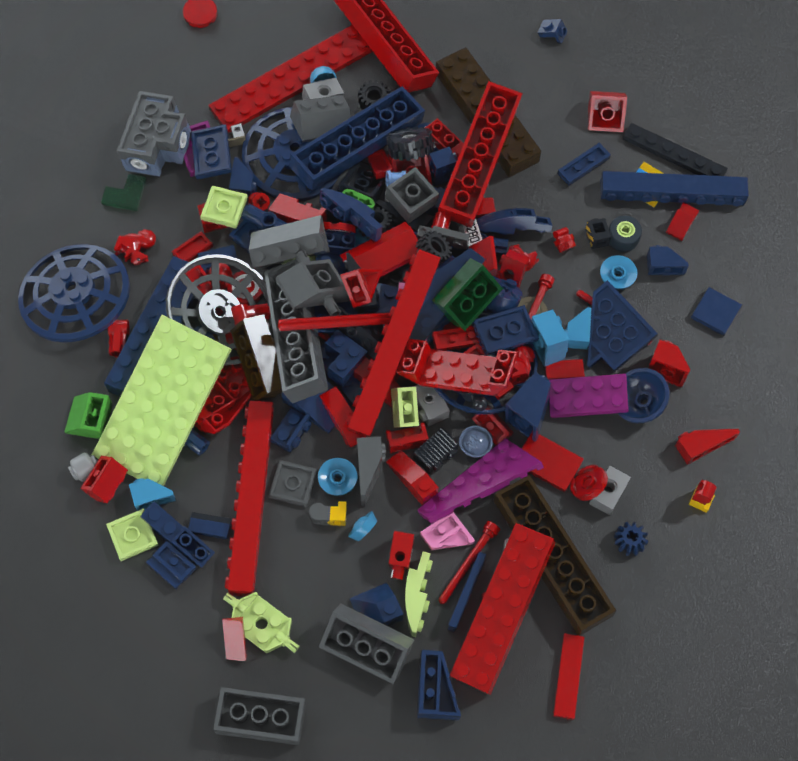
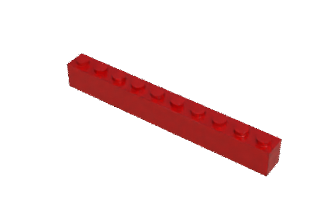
(393, 344)
(250, 499)

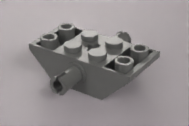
(313, 284)

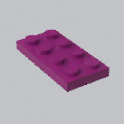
(588, 395)

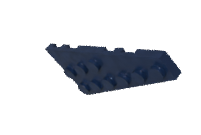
(430, 313)

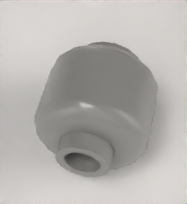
(81, 466)

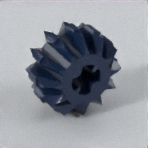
(634, 533)

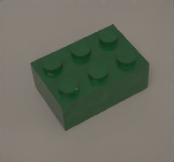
(467, 294)

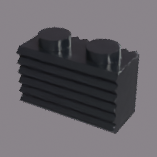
(436, 451)

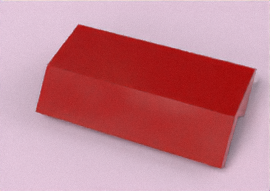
(387, 253)

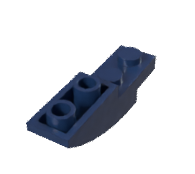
(350, 209)
(507, 220)
(177, 535)

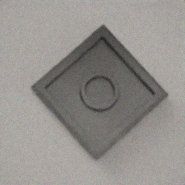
(293, 483)

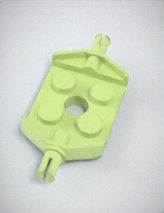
(255, 608)

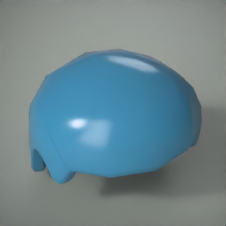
(322, 73)

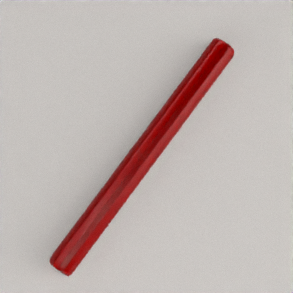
(333, 321)

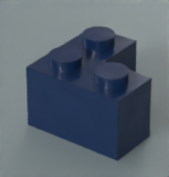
(346, 357)

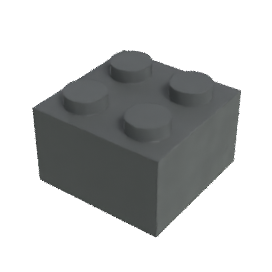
(411, 195)

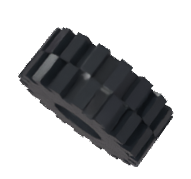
(410, 143)

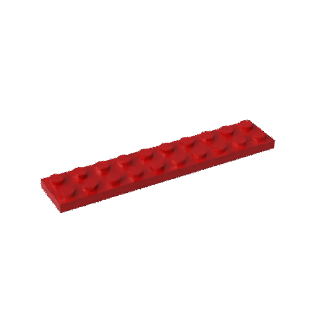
(288, 78)

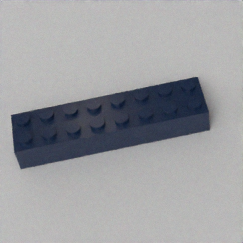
(355, 138)
(138, 339)

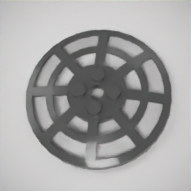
(215, 298)

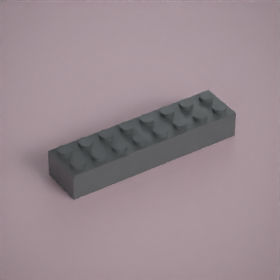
(297, 350)

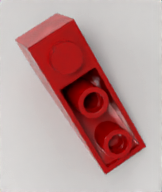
(444, 137)

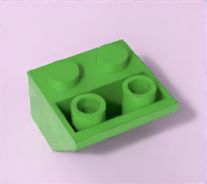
(89, 415)

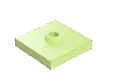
(224, 207)
(131, 535)

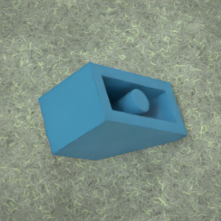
(579, 330)
(146, 491)

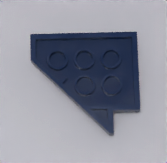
(615, 329)

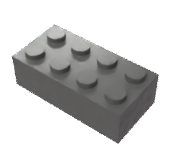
(366, 643)
(259, 716)

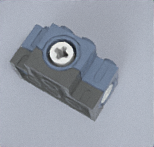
(154, 135)

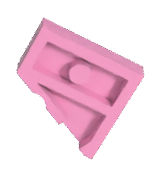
(447, 533)

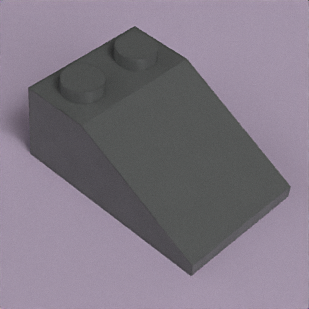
(370, 458)

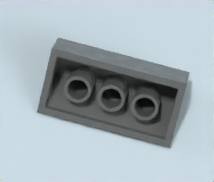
(283, 242)

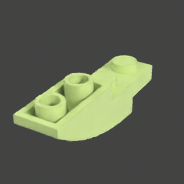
(416, 601)

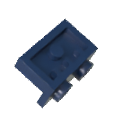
(291, 429)

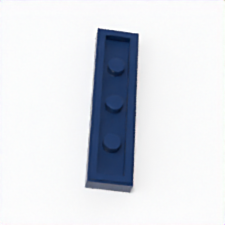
(466, 593)

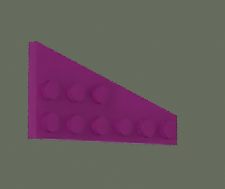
(481, 479)

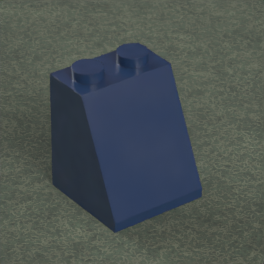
(528, 406)

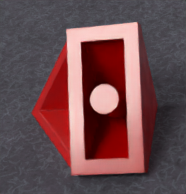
(361, 285)

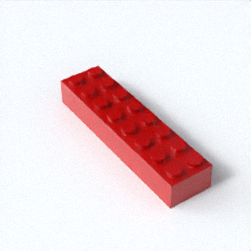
(390, 43)
(480, 153)
(503, 608)

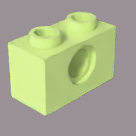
(404, 407)

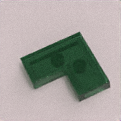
(125, 198)

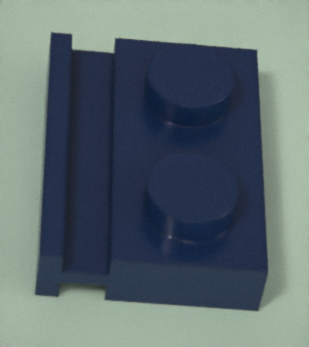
(171, 565)

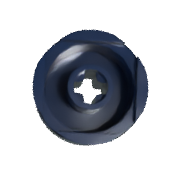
(507, 298)

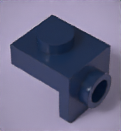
(553, 28)

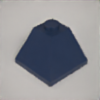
(379, 605)

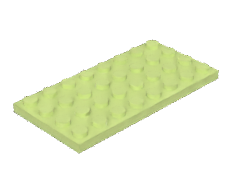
(162, 400)

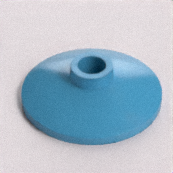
(618, 265)
(337, 468)

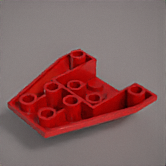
(225, 399)

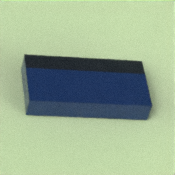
(210, 525)

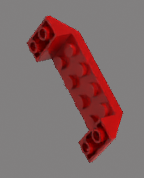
(456, 370)

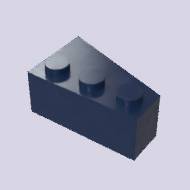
(435, 689)

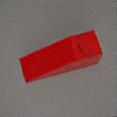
(702, 442)
(413, 477)

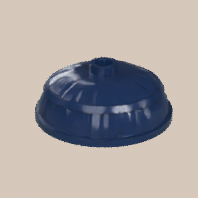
(645, 385)

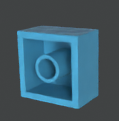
(552, 338)

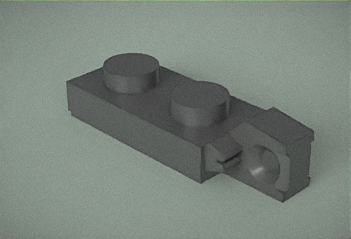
(456, 239)

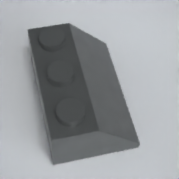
(318, 115)

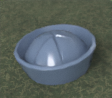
(475, 441)

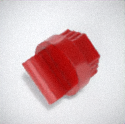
(563, 239)

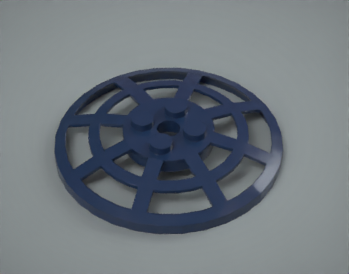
(282, 153)
(76, 297)

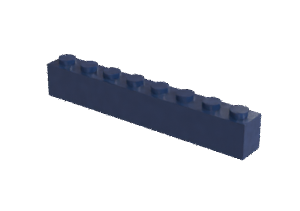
(674, 188)

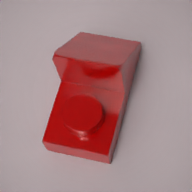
(682, 221)

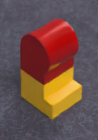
(703, 495)

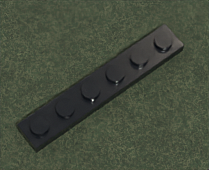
(672, 152)

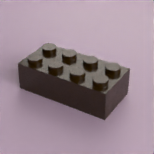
(258, 357)

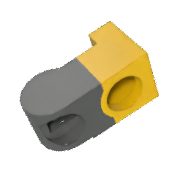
(329, 514)

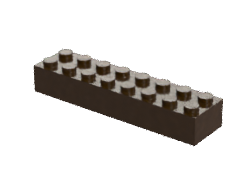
(466, 85)
(566, 571)

